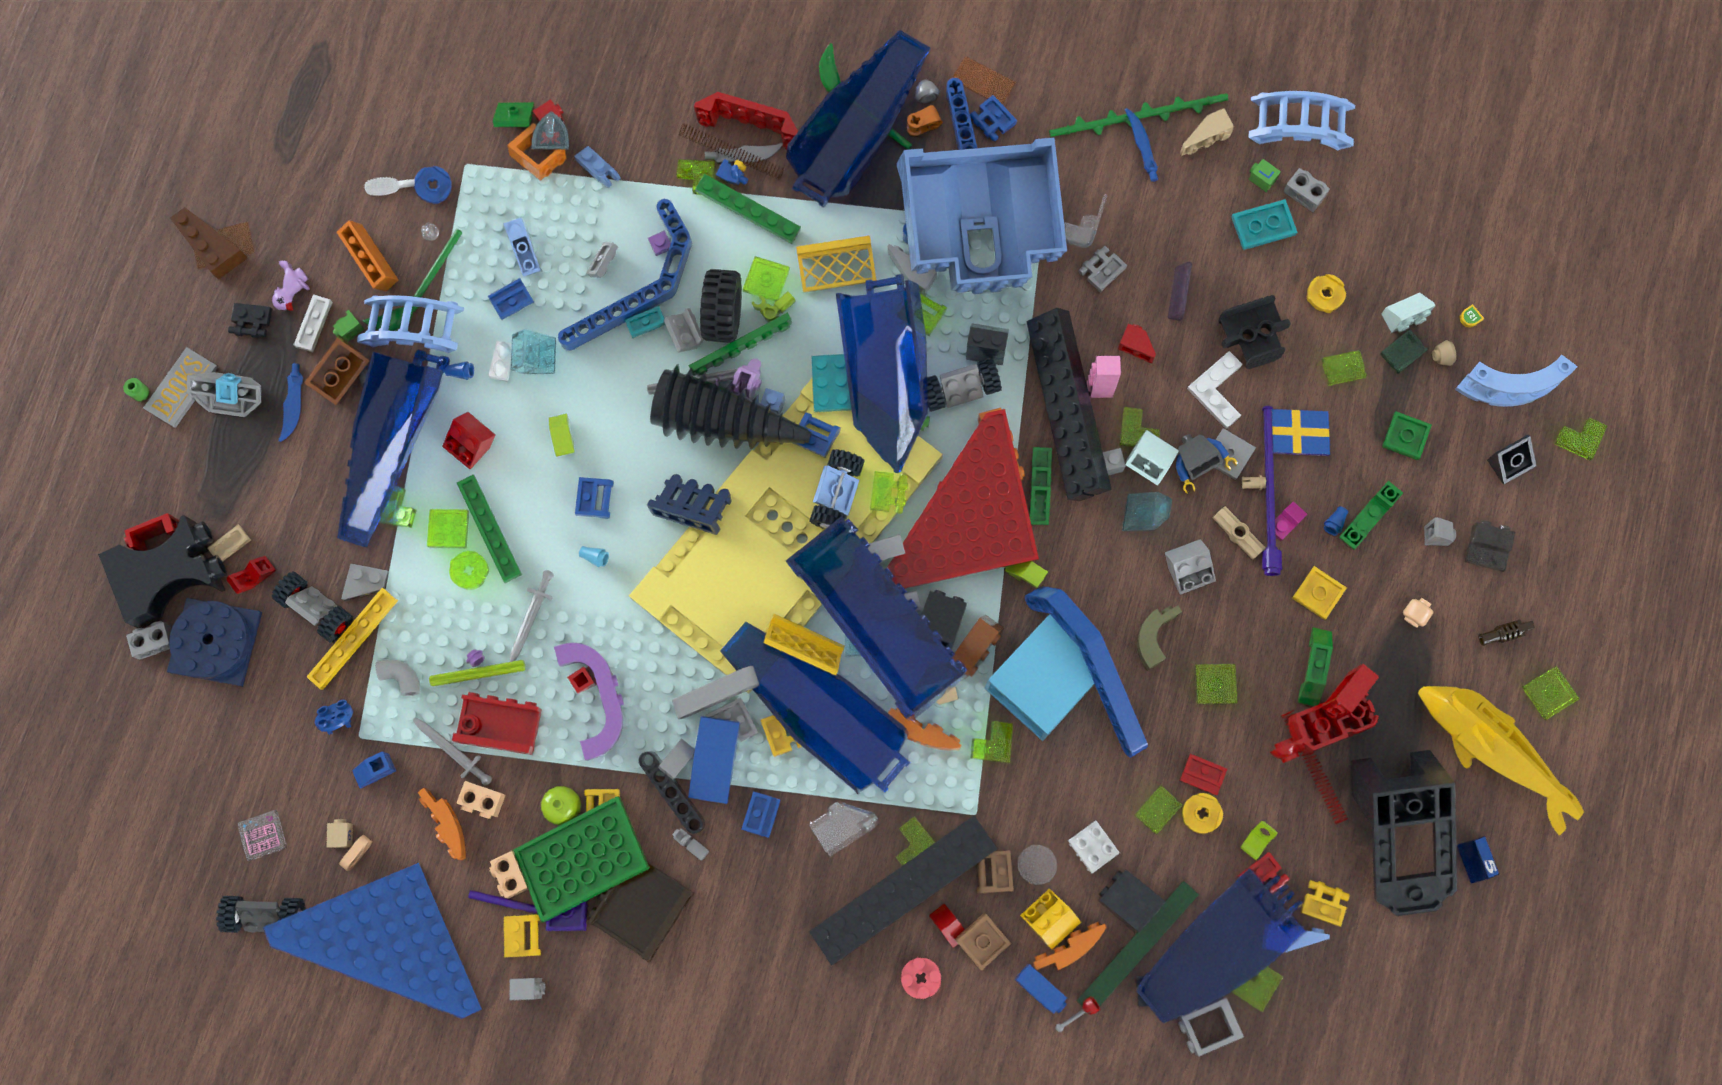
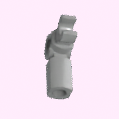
(692, 845)

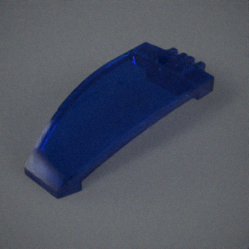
(1223, 948)

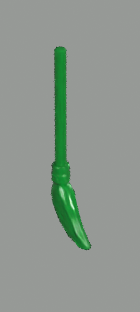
(830, 79)
(396, 316)

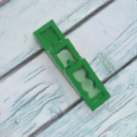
(1040, 485)

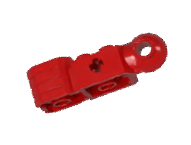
(1315, 729)

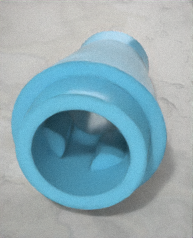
(596, 556)

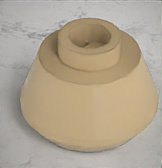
(1444, 353)

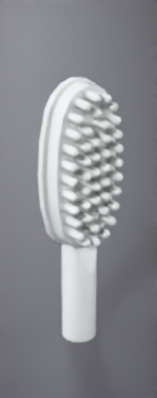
(386, 185)

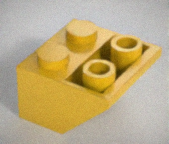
(1050, 918)

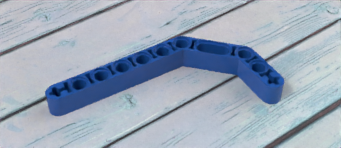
(957, 114)
(640, 295)
(1098, 662)

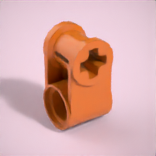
(924, 121)

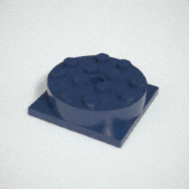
(232, 643)

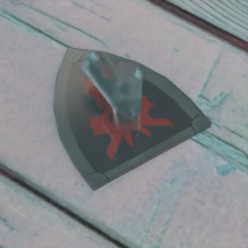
(550, 133)

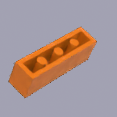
(367, 256)

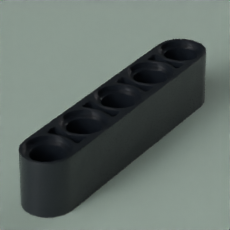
(681, 796)

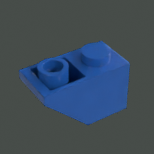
(373, 769)

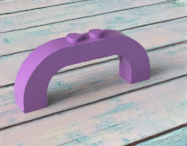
(579, 653)

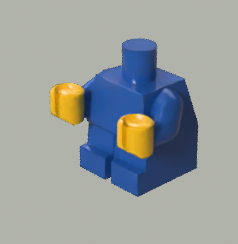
(732, 174)

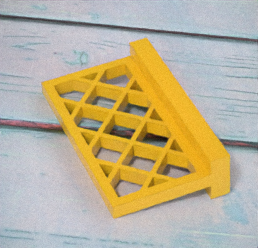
(829, 249)
(804, 644)

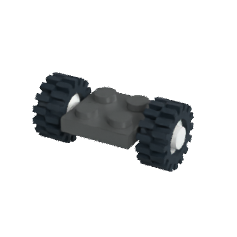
(252, 915)

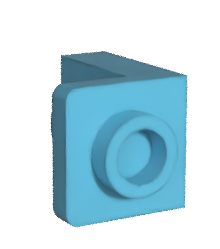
(227, 388)

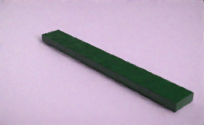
(1140, 945)

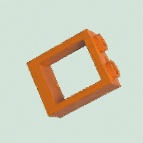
(522, 143)

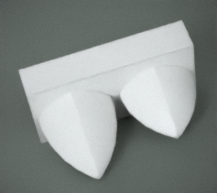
(501, 361)

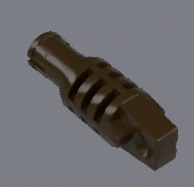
(1506, 632)

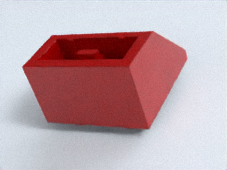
(468, 439)

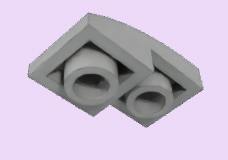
(677, 759)

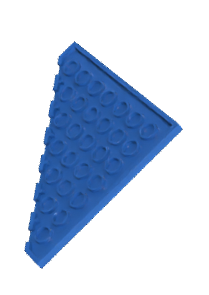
(385, 937)

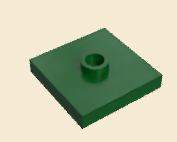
(513, 114)
(1406, 435)

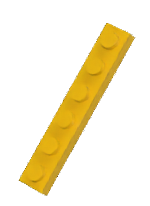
(352, 638)

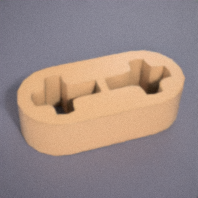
(355, 853)

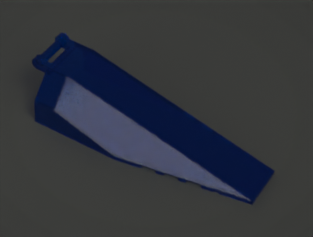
(855, 120)
(384, 432)
(822, 712)

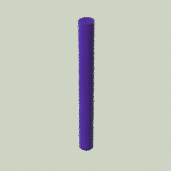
(502, 901)

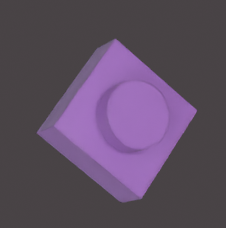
(659, 243)

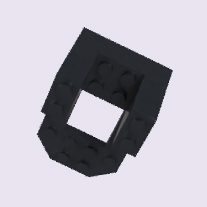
(1408, 801)

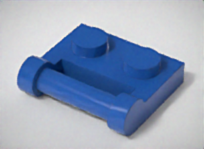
(819, 443)
(587, 497)

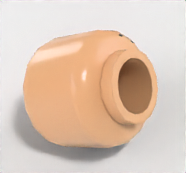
(1418, 612)

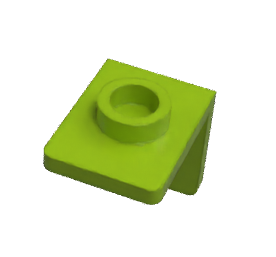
(1257, 841)

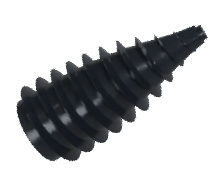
(717, 412)

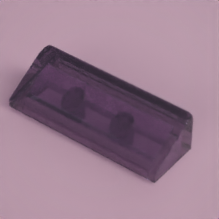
(1179, 291)

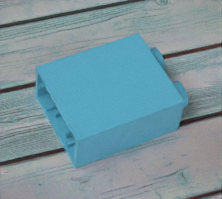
(1042, 679)

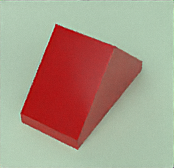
(947, 924)

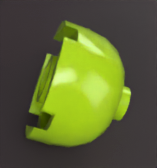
(560, 805)

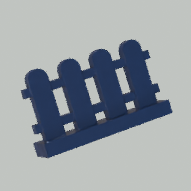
(690, 515)

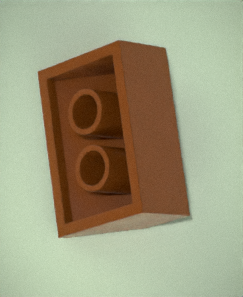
(336, 370)

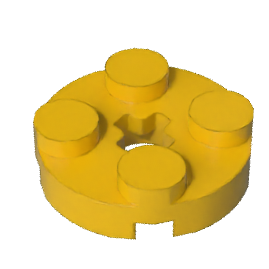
(1318, 300)
(1211, 806)

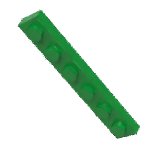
(748, 209)
(747, 341)
(489, 528)

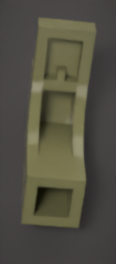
(1147, 644)

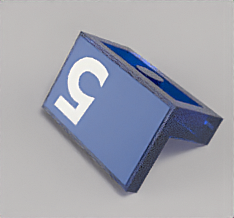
(1478, 860)

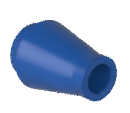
(460, 370)
(1335, 522)

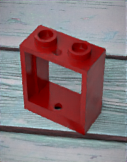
(1350, 692)

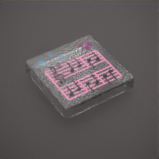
(262, 835)

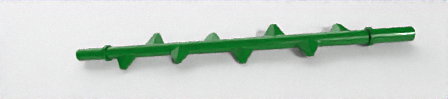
(1146, 111)

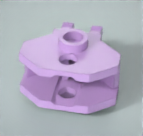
(748, 377)

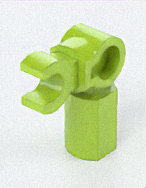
(780, 306)

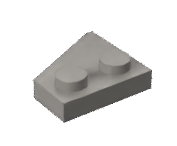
(363, 581)

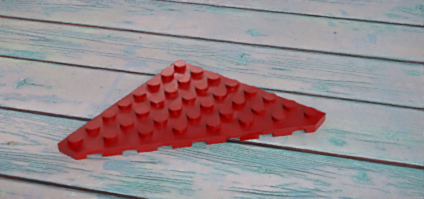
(974, 517)

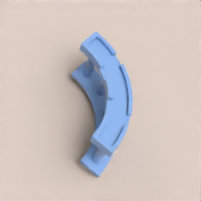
(1303, 132)
(403, 336)
(1513, 389)

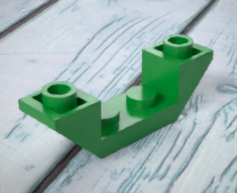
(1370, 515)
(1318, 666)

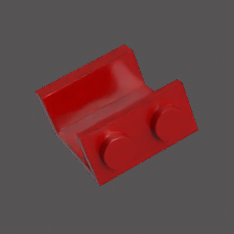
(138, 534)

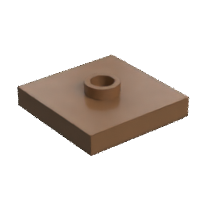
(982, 941)

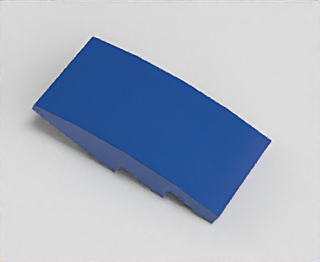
(714, 759)

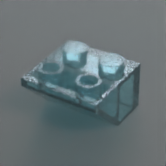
(533, 353)

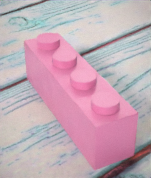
(1104, 376)

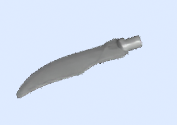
(760, 151)

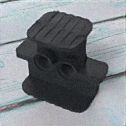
(1249, 320)

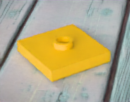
(1319, 593)

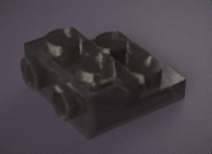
(1490, 545)

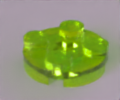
(478, 575)

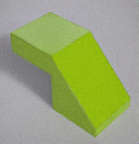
(561, 435)
(1028, 572)

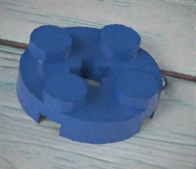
(430, 175)

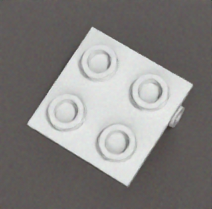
(1093, 847)

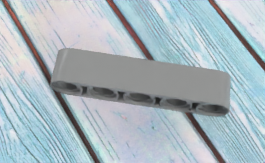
(715, 692)

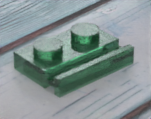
(1403, 351)

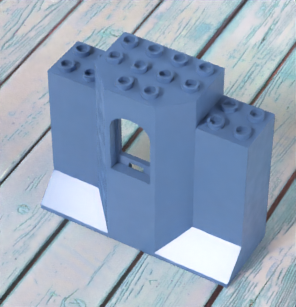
(1004, 188)

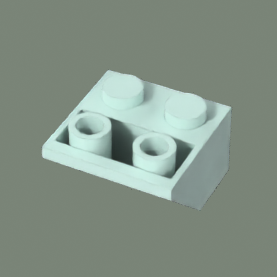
(1407, 312)
(1151, 457)

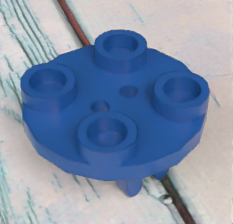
(334, 716)

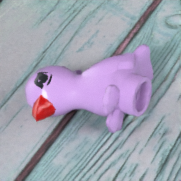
(292, 283)

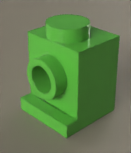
(347, 327)

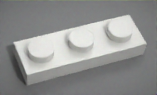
(313, 323)

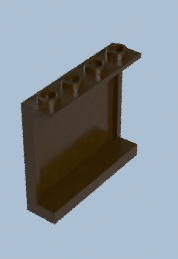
(641, 911)

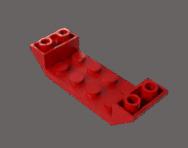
(746, 112)

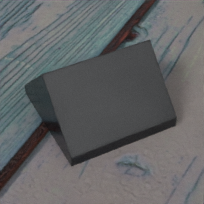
(1513, 459)

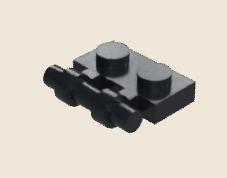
(250, 314)

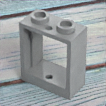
(1230, 1021)

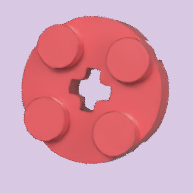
(909, 978)

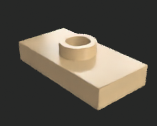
(229, 543)

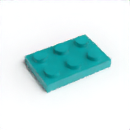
(1264, 224)
(830, 383)

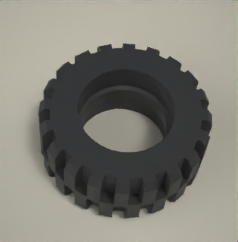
(720, 305)

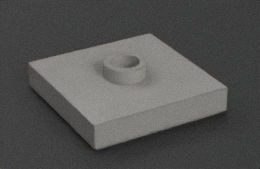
(1237, 449)

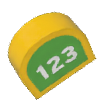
(1471, 317)

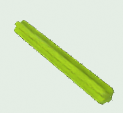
(476, 673)

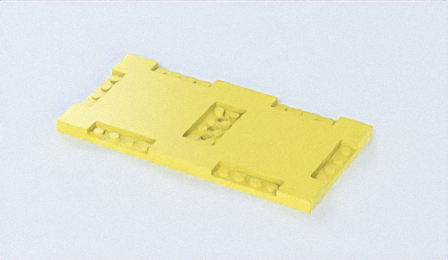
(741, 574)

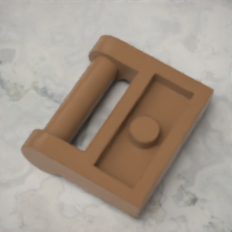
(1001, 873)

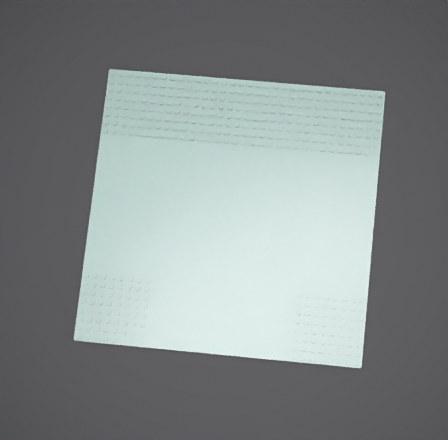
(609, 420)

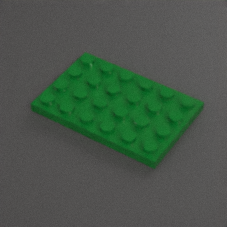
(581, 859)

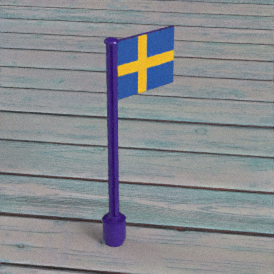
(1288, 433)

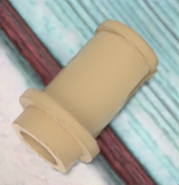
(1254, 482)

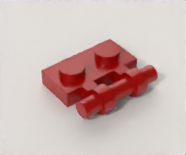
(1266, 868)

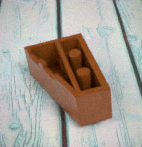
(977, 643)

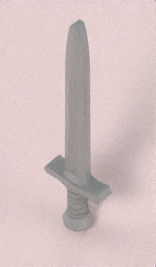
(531, 614)
(455, 753)

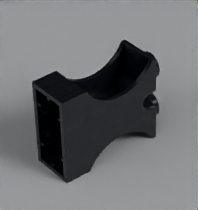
(151, 578)

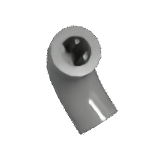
(402, 673)

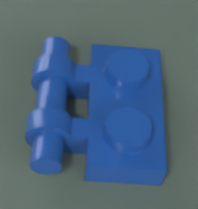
(997, 114)

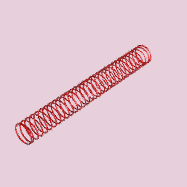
(1338, 821)

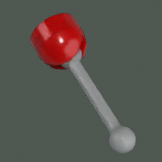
(1089, 1006)

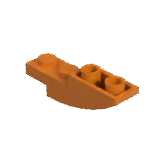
(930, 737)
(450, 829)
(1078, 944)

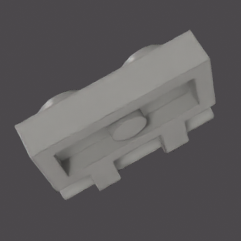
(1106, 272)

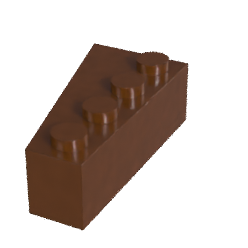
(212, 248)

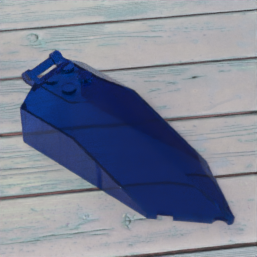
(886, 365)

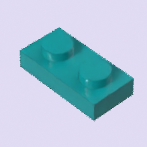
(645, 322)

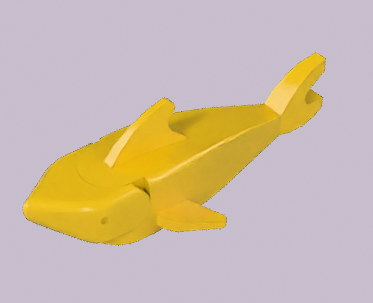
(1493, 739)

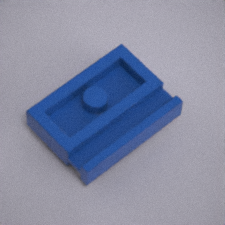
(510, 299)
(761, 814)

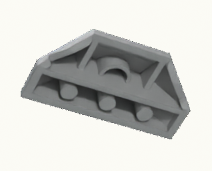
(203, 390)

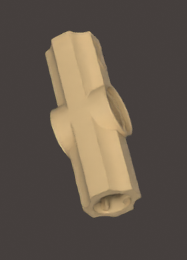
(1248, 542)

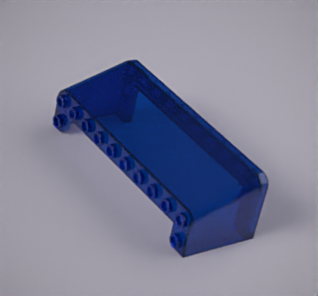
(878, 617)

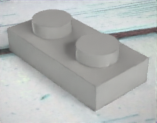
(602, 259)

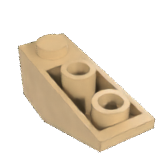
(1212, 128)

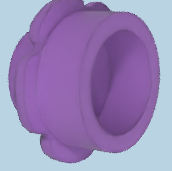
(475, 658)

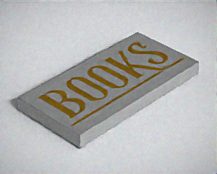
(171, 399)

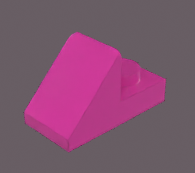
(1288, 520)

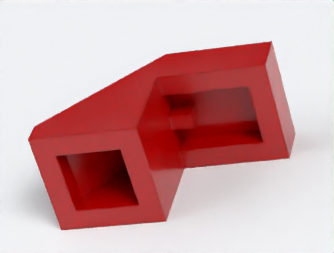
(254, 573)
(583, 679)

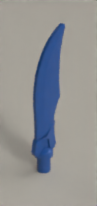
(1144, 145)
(292, 404)

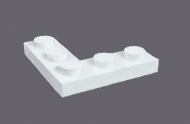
(1205, 389)

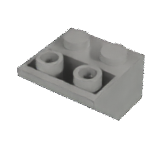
(1190, 566)

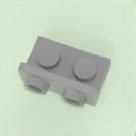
(684, 331)

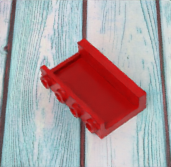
(501, 723)

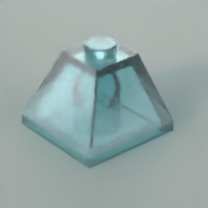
(1146, 511)

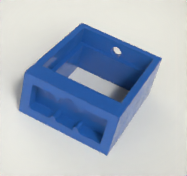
(1041, 989)

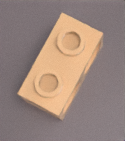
(482, 795)
(513, 872)

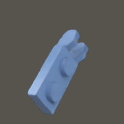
(596, 166)

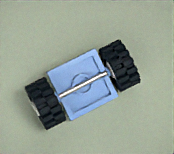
(836, 488)

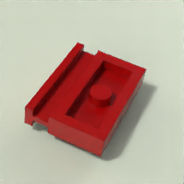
(1203, 774)

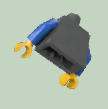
(1200, 456)

